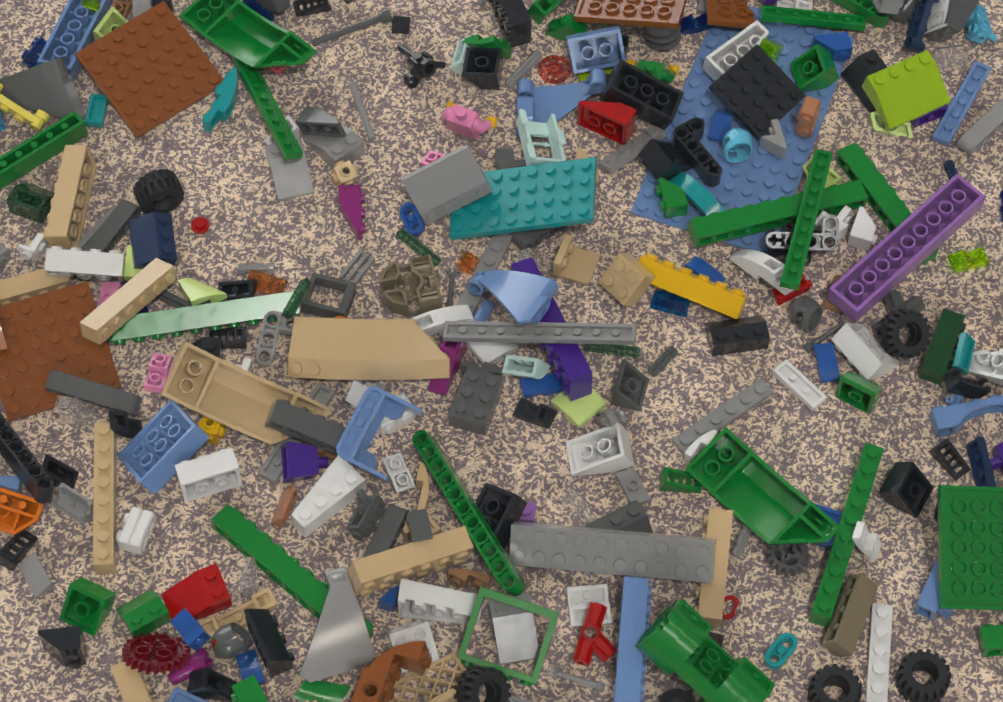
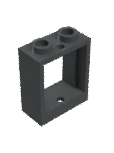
(326, 311)

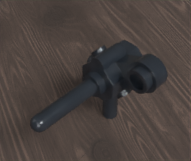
(422, 66)

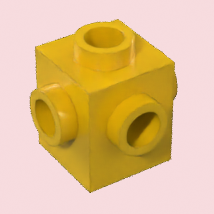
(213, 429)

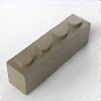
(850, 615)

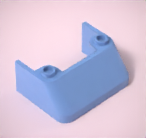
(364, 424)

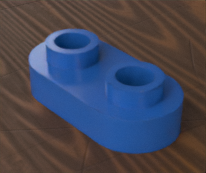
(413, 220)

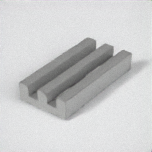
(371, 260)

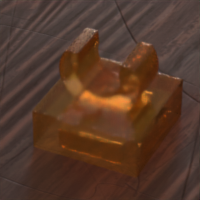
(467, 263)

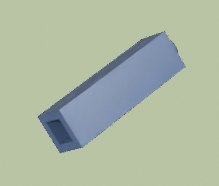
(929, 602)

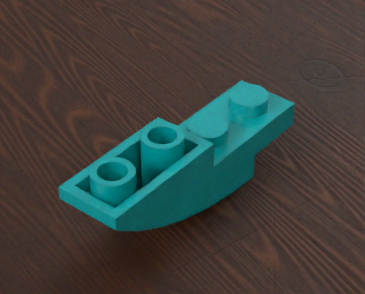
(226, 98)

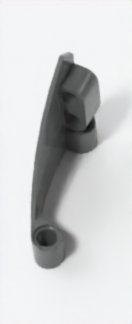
(45, 88)

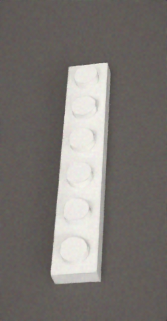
(879, 653)

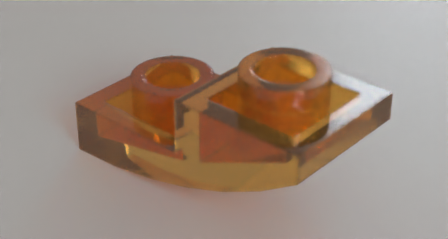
(267, 283)

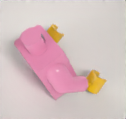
(466, 121)

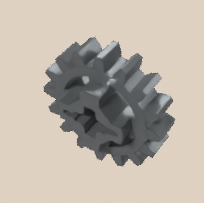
(795, 561)

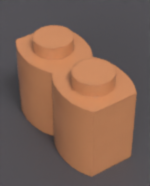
(808, 117)

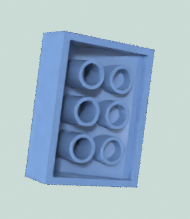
(161, 445)

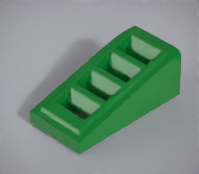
(672, 486)

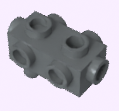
(366, 515)

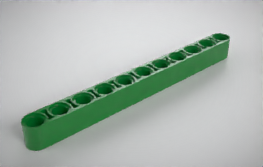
(468, 513)

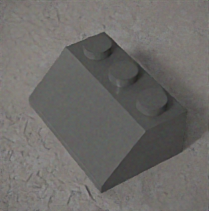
(627, 518)

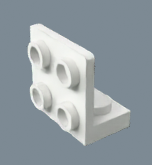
(413, 632)

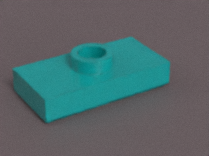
(96, 110)
(964, 353)

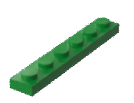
(812, 18)

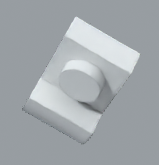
(844, 220)

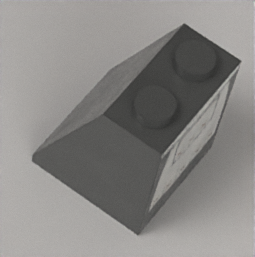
(948, 18)

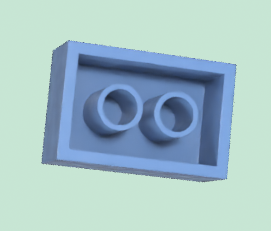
(595, 49)

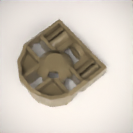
(398, 299)

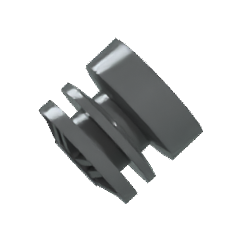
(662, 38)

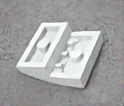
(491, 351)
(580, 598)

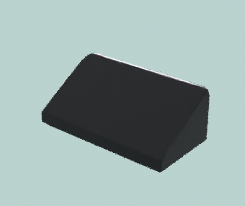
(238, 289)

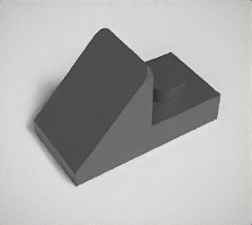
(419, 525)

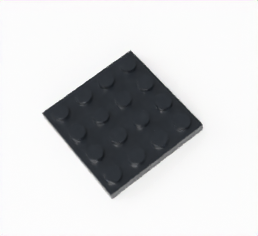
(756, 91)

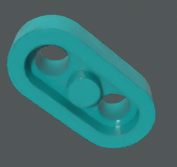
(779, 651)

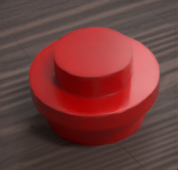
(200, 225)

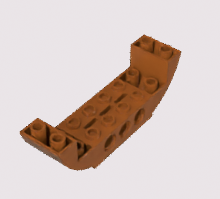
(378, 679)

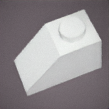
(863, 231)
(358, 389)

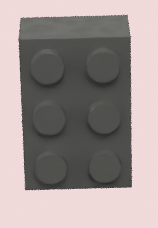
(476, 401)

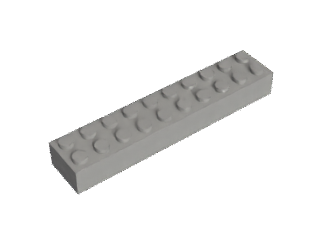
(613, 551)

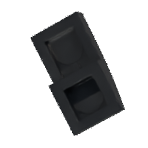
(538, 415)
(123, 425)

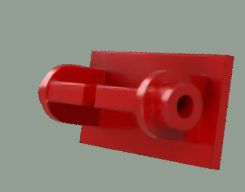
(780, 298)

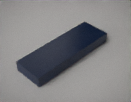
(980, 463)

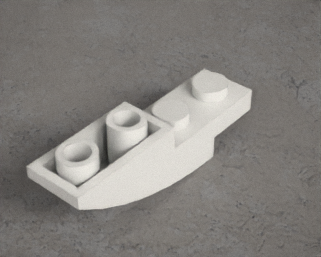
(761, 265)
(434, 321)

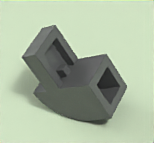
(505, 159)

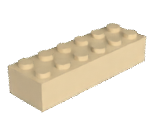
(70, 197)
(410, 561)

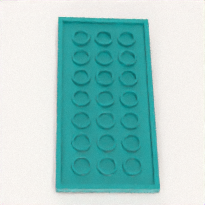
(530, 200)

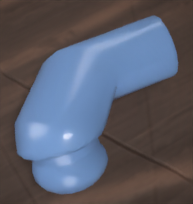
(953, 399)

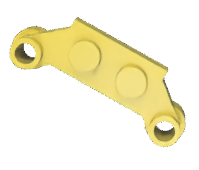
(21, 115)

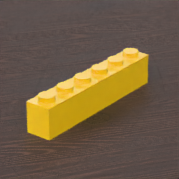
(694, 287)

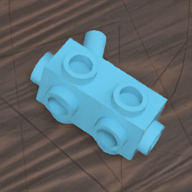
(979, 26)

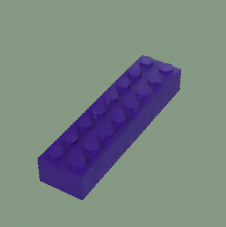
(566, 359)

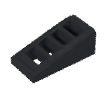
(319, 8)
(233, 331)
(940, 458)
(11, 560)

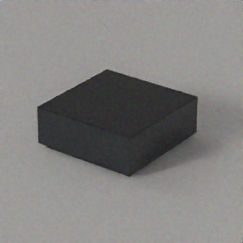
(400, 25)

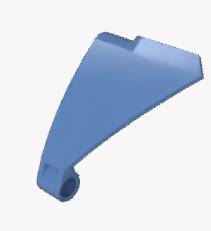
(557, 99)
(521, 293)

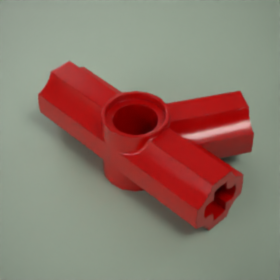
(598, 644)

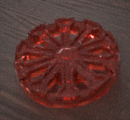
(554, 69)

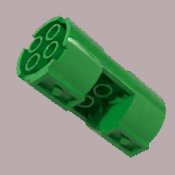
(682, 645)

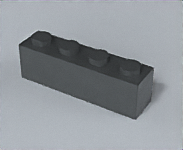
(304, 426)

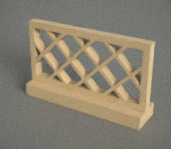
(447, 696)

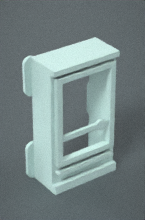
(544, 130)

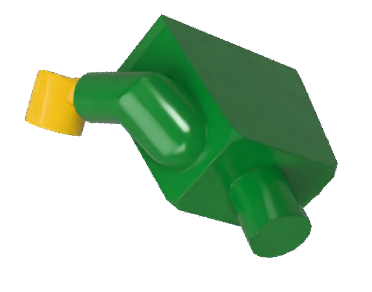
(657, 69)

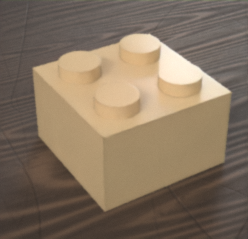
(626, 279)

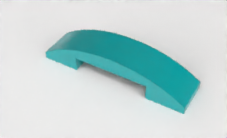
(697, 194)

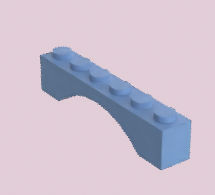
(950, 418)

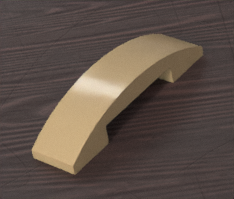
(422, 482)
(260, 600)

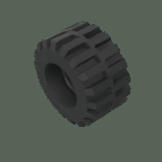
(158, 191)
(918, 333)
(923, 662)
(837, 677)
(469, 684)

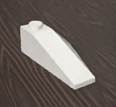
(988, 365)

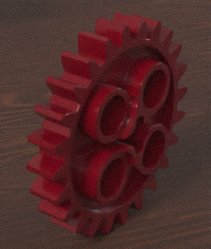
(156, 653)

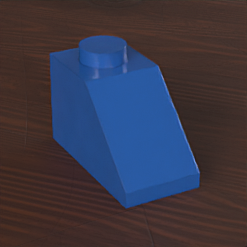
(837, 43)

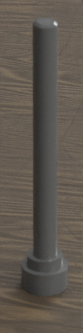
(383, 16)

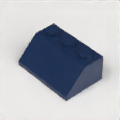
(152, 238)

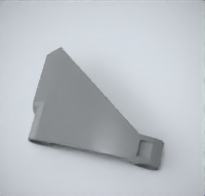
(341, 633)

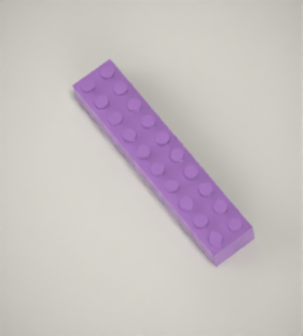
(905, 248)

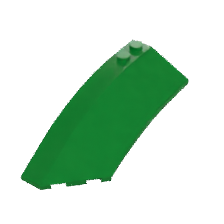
(246, 34)
(759, 494)

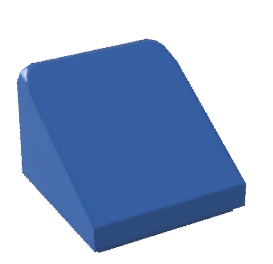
(390, 600)

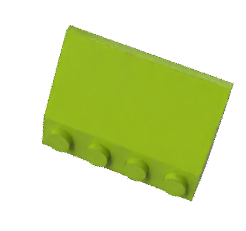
(906, 90)

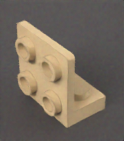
(574, 263)

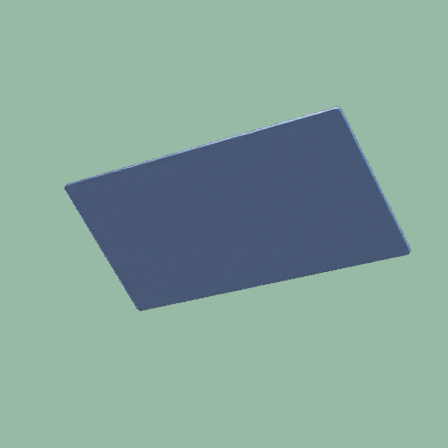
(762, 173)

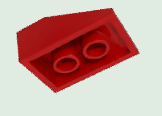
(608, 119)
(200, 593)

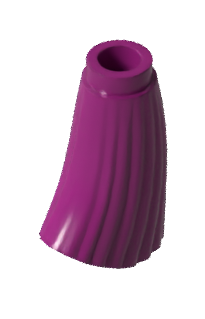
(197, 660)

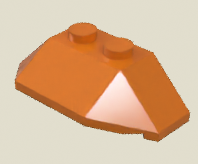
(17, 511)

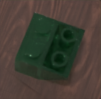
(30, 202)

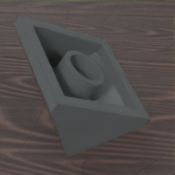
(629, 387)

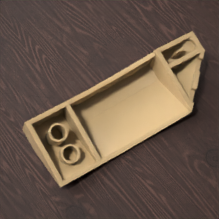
(364, 350)
(229, 393)

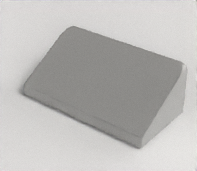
(36, 576)

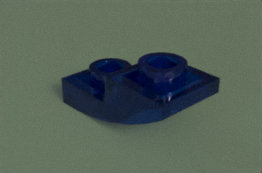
(693, 25)

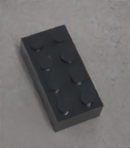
(513, 20)
(648, 95)

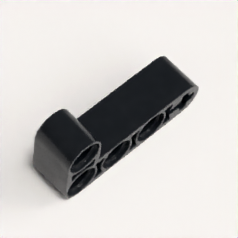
(687, 142)

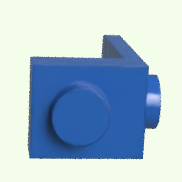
(192, 632)

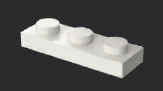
(799, 385)

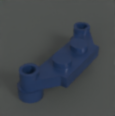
(917, 26)

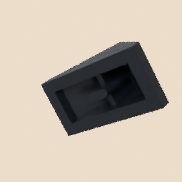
(59, 472)

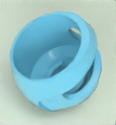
(738, 142)

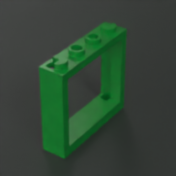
(509, 673)

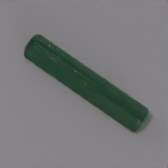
(417, 246)
(296, 298)
(614, 349)

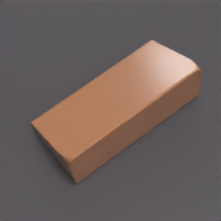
(284, 506)

